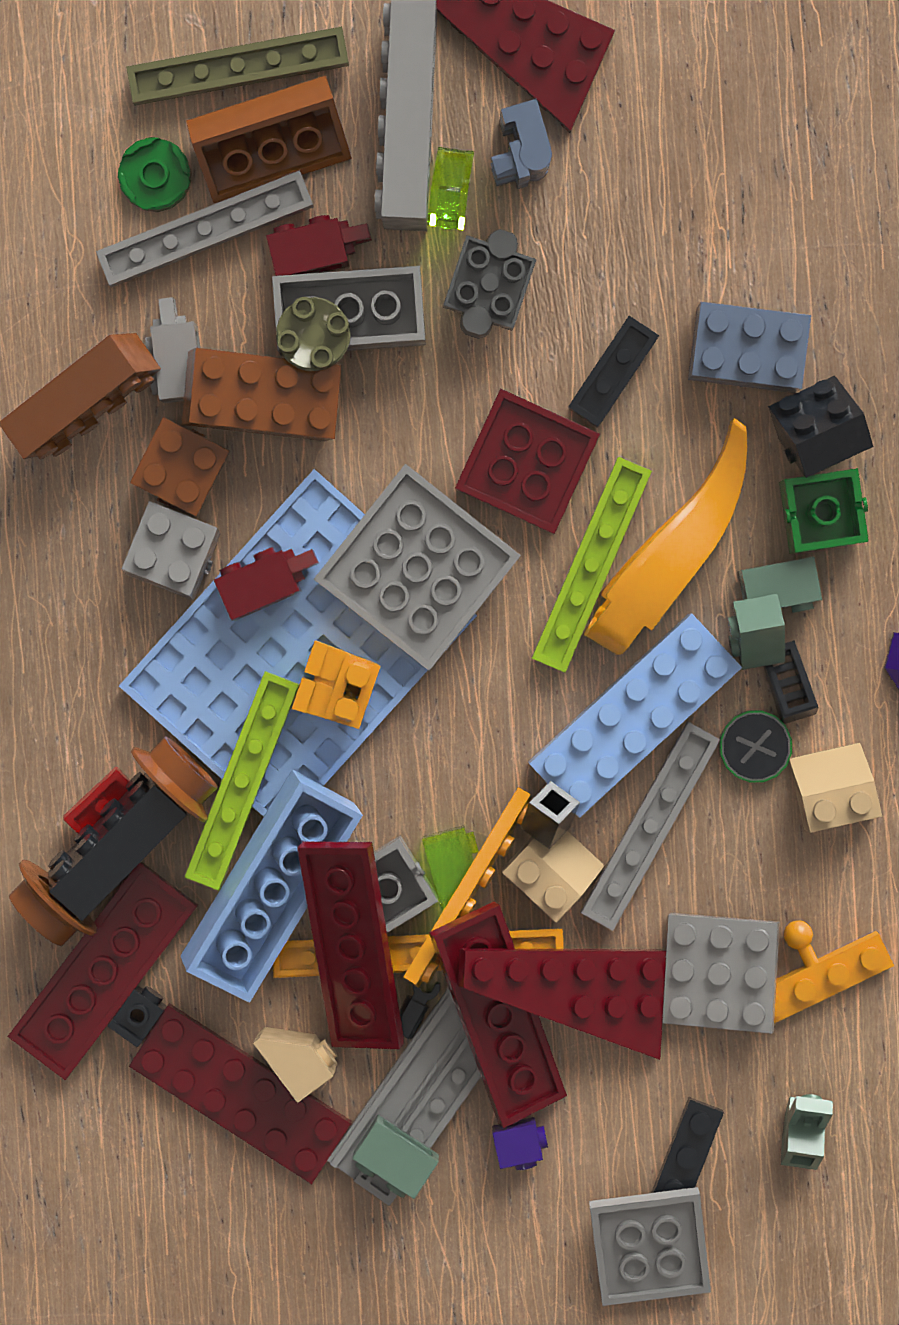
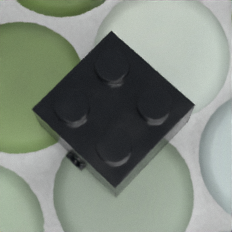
(820, 426)

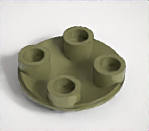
(313, 334)

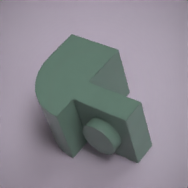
(805, 1131)

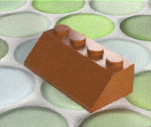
(268, 138)

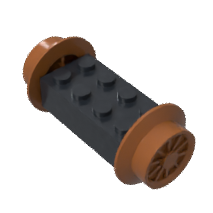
(104, 854)

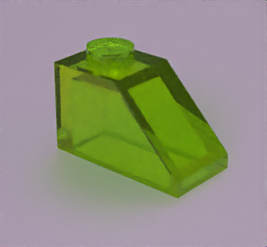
(450, 188)
(449, 859)

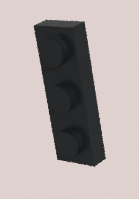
(613, 371)
(689, 1146)

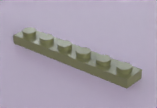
(237, 66)

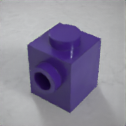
(519, 1144)

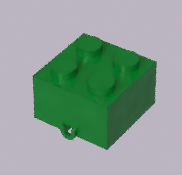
(824, 511)

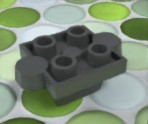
(489, 283)

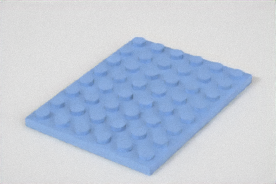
(210, 667)

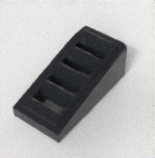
(798, 712)

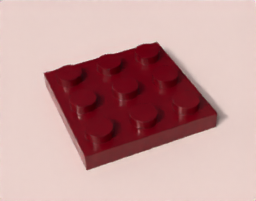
(527, 461)

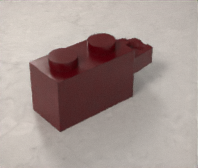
(316, 246)
(263, 582)

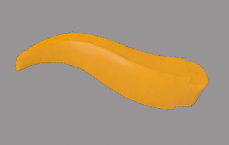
(672, 554)

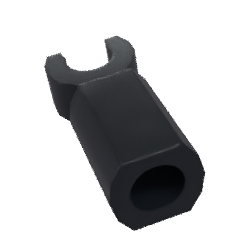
(415, 1008)

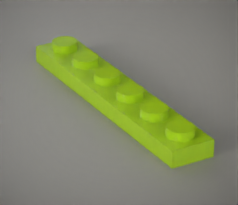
(591, 564)
(242, 780)

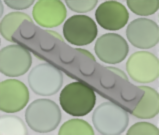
(204, 229)
(650, 825)

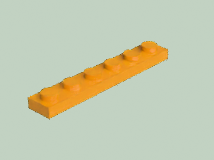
(478, 874)

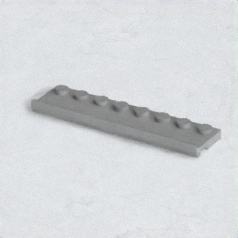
(417, 1092)

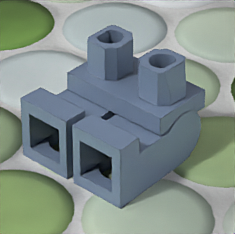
(530, 153)

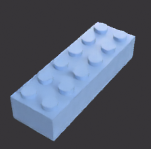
(636, 713)
(266, 888)

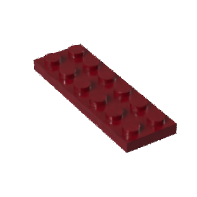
(351, 944)
(102, 970)
(503, 1039)
(239, 1093)

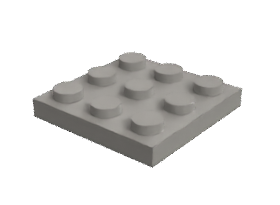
(721, 972)
(650, 1246)

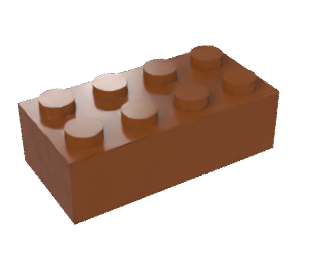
(260, 395)
(80, 396)

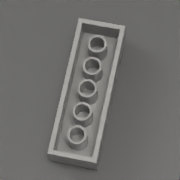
(409, 114)

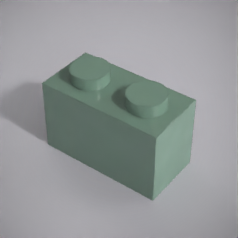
(793, 582)
(757, 632)
(395, 1158)

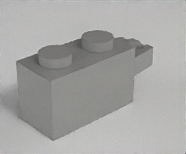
(169, 346)

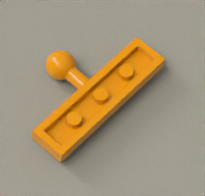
(828, 974)

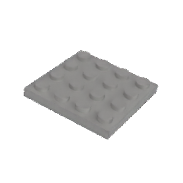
(417, 567)

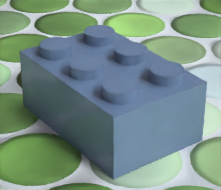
(749, 347)

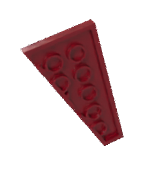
(537, 47)
(591, 990)

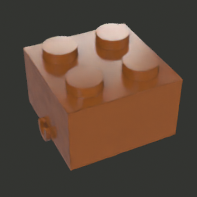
(180, 467)

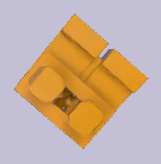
(325, 693)

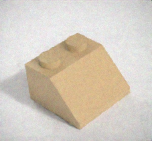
(834, 788)
(554, 875)
(297, 1059)

